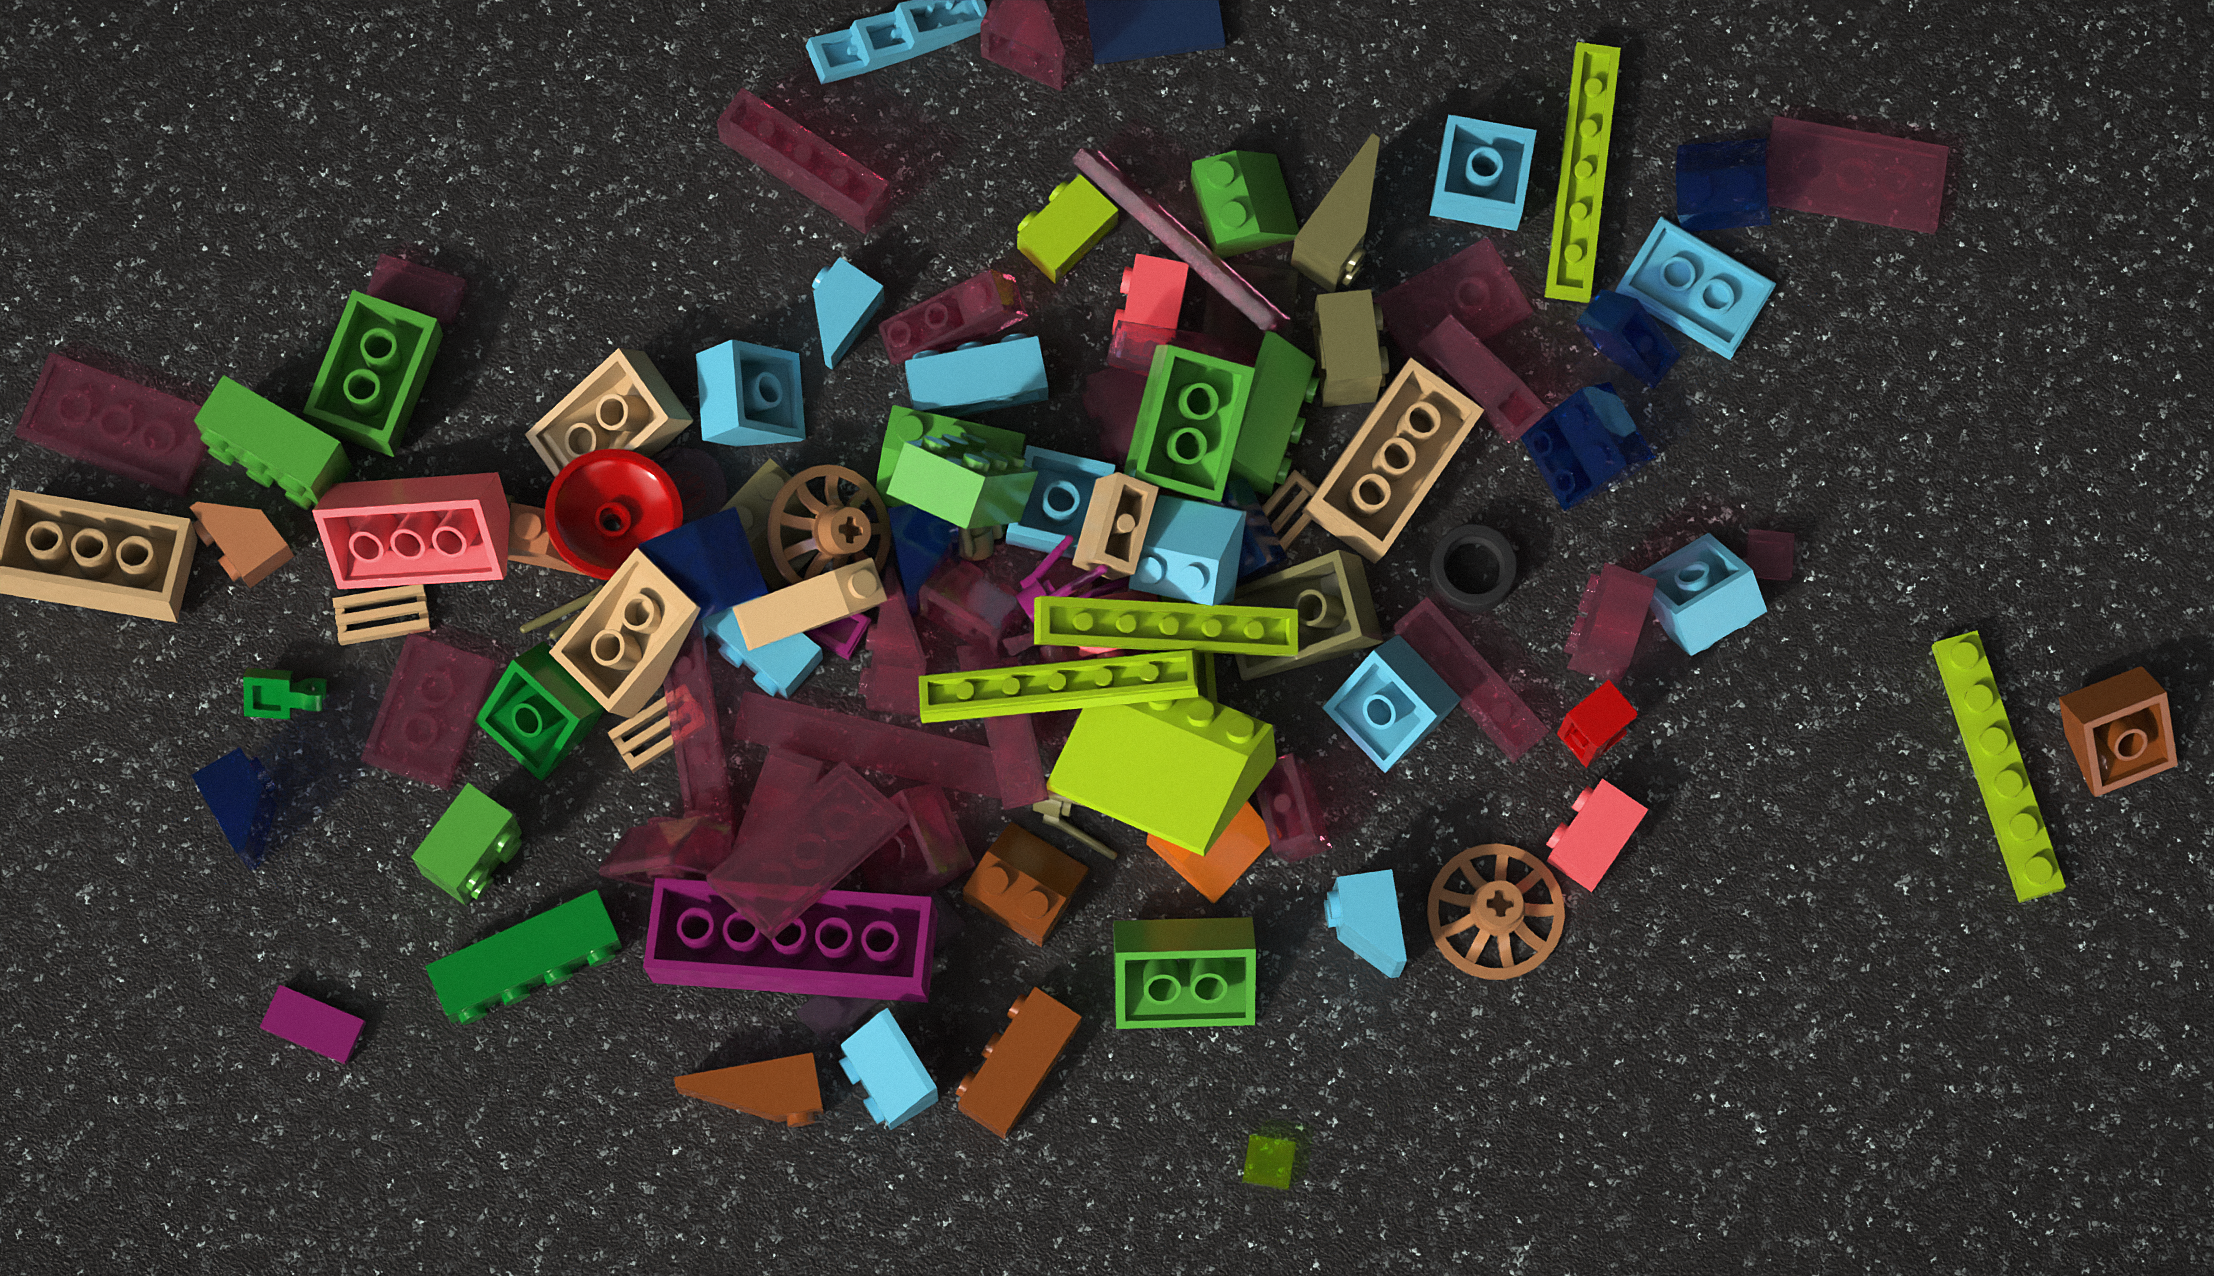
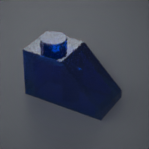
(1628, 336)

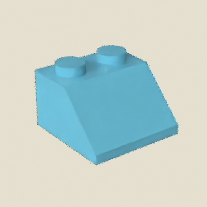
(750, 394)
(1190, 551)
(1703, 594)
(1391, 702)
(1368, 919)
(888, 1071)

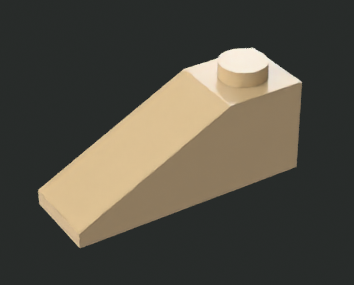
(810, 604)

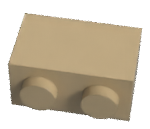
(1115, 525)

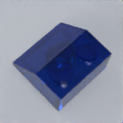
(1723, 185)
(920, 547)
(709, 562)
(241, 802)

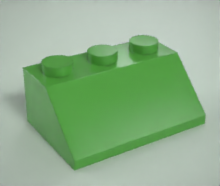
(1271, 414)
(1189, 422)
(913, 425)
(1184, 972)

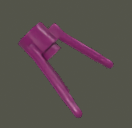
(1034, 589)

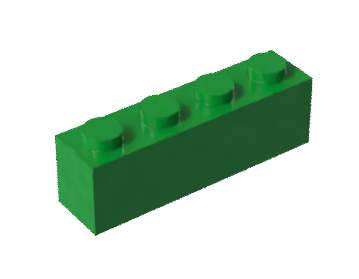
(523, 958)

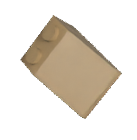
(615, 407)
(628, 636)

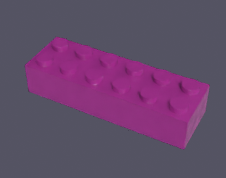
(835, 948)

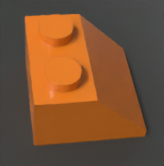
(1225, 861)

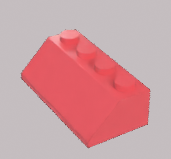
(415, 530)

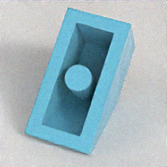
(843, 306)

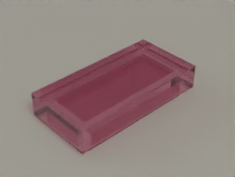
(417, 288)

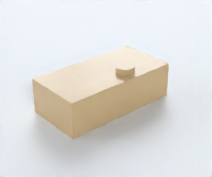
(1393, 461)
(95, 555)

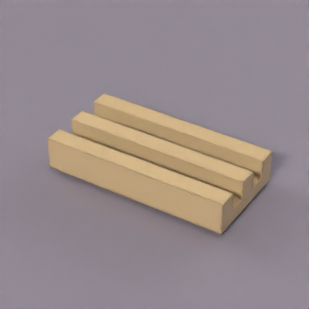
(1307, 490)
(379, 597)
(631, 725)

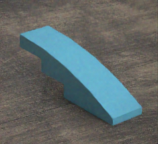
(894, 36)

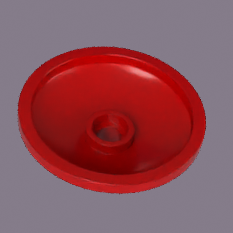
(603, 488)

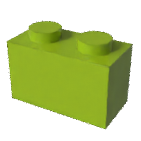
(1066, 227)

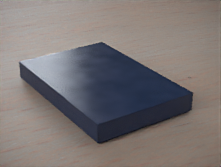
(1152, 28)

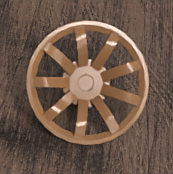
(836, 529)
(1496, 910)

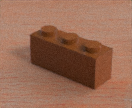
(1017, 1061)

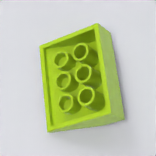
(1166, 766)

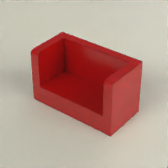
(1596, 723)

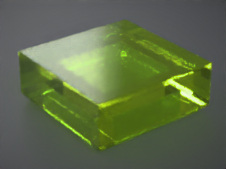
(1268, 1162)

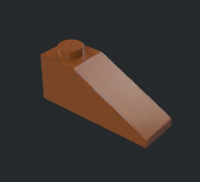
(768, 1089)

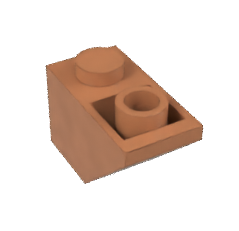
(246, 539)

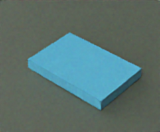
(1696, 288)

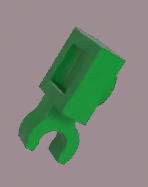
(274, 695)

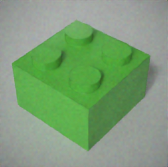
(468, 845)

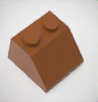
(2119, 730)
(1024, 883)

